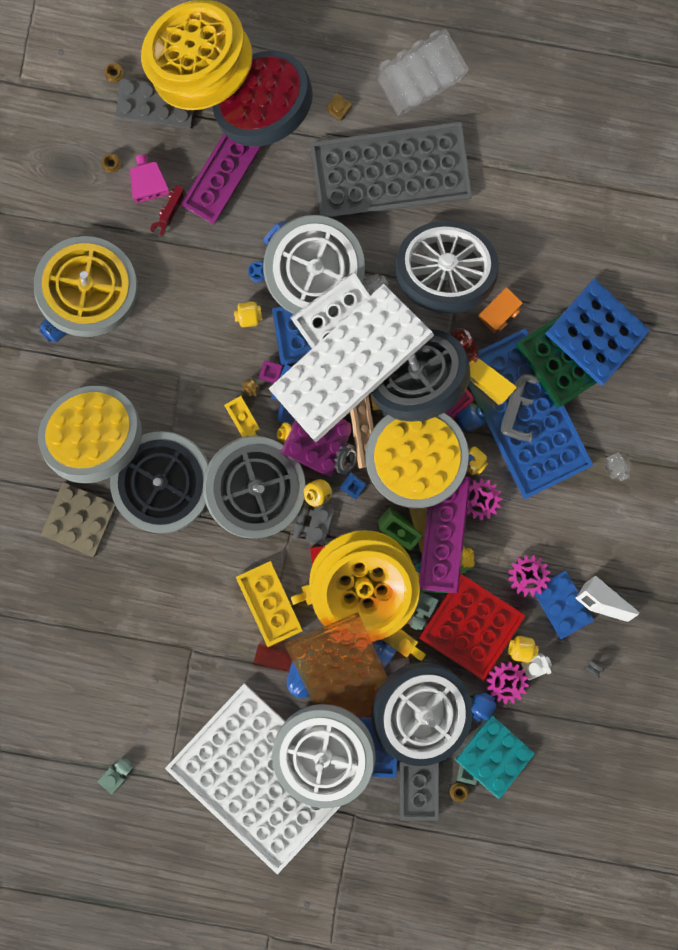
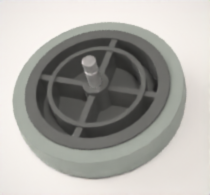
(253, 487)

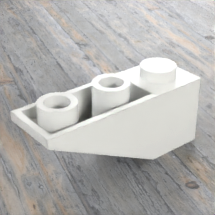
(603, 600)

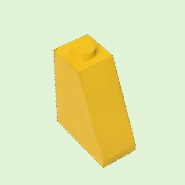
(490, 381)

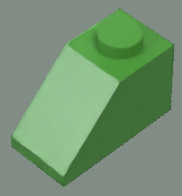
(399, 528)

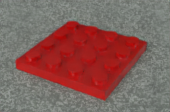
(472, 627)

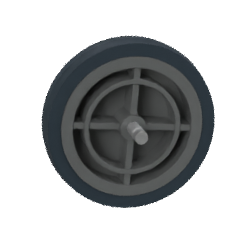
(427, 381)

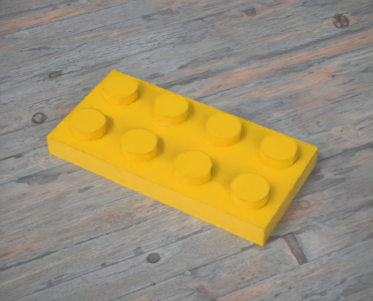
(269, 603)

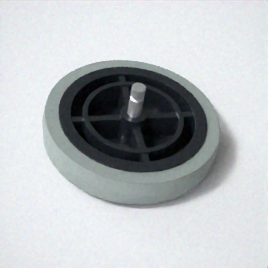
(162, 483)

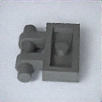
(318, 526)

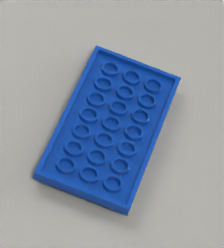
(555, 446)

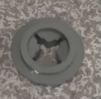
(348, 453)

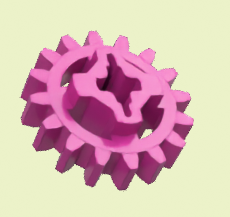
(490, 495)
(520, 569)
(502, 687)

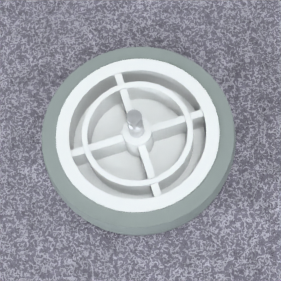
(309, 259)
(323, 756)

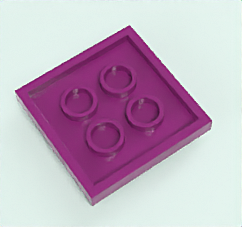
(318, 454)

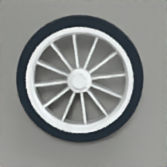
(447, 267)

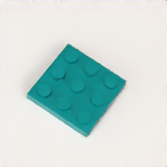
(494, 757)

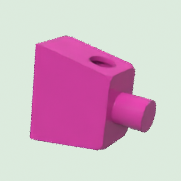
(147, 180)

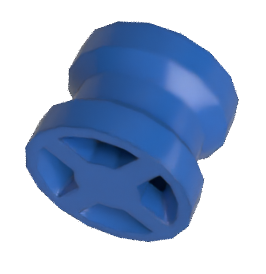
(255, 269)

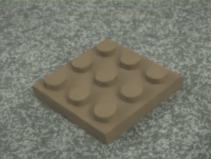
(78, 519)

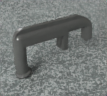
(512, 409)

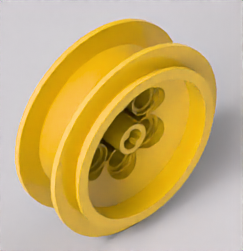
(197, 54)
(388, 607)

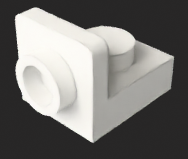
(537, 667)

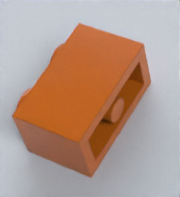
(499, 310)

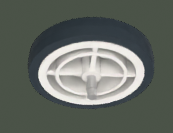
(421, 714)

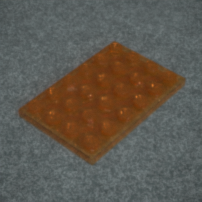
(339, 665)

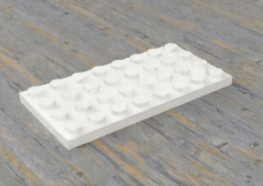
(350, 362)

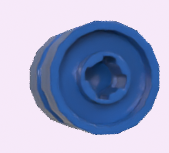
(384, 651)

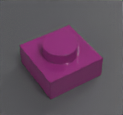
(270, 372)

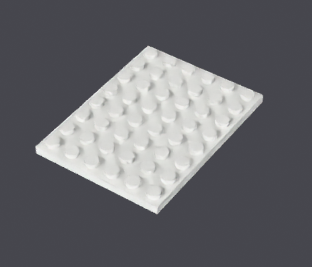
(235, 779)

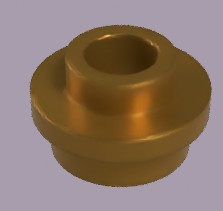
(113, 67)
(111, 157)
(250, 387)
(459, 798)

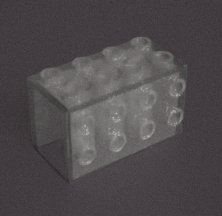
(421, 72)

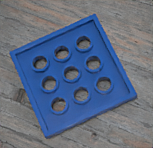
(585, 332)

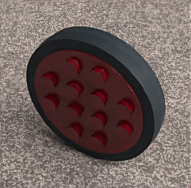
(268, 102)

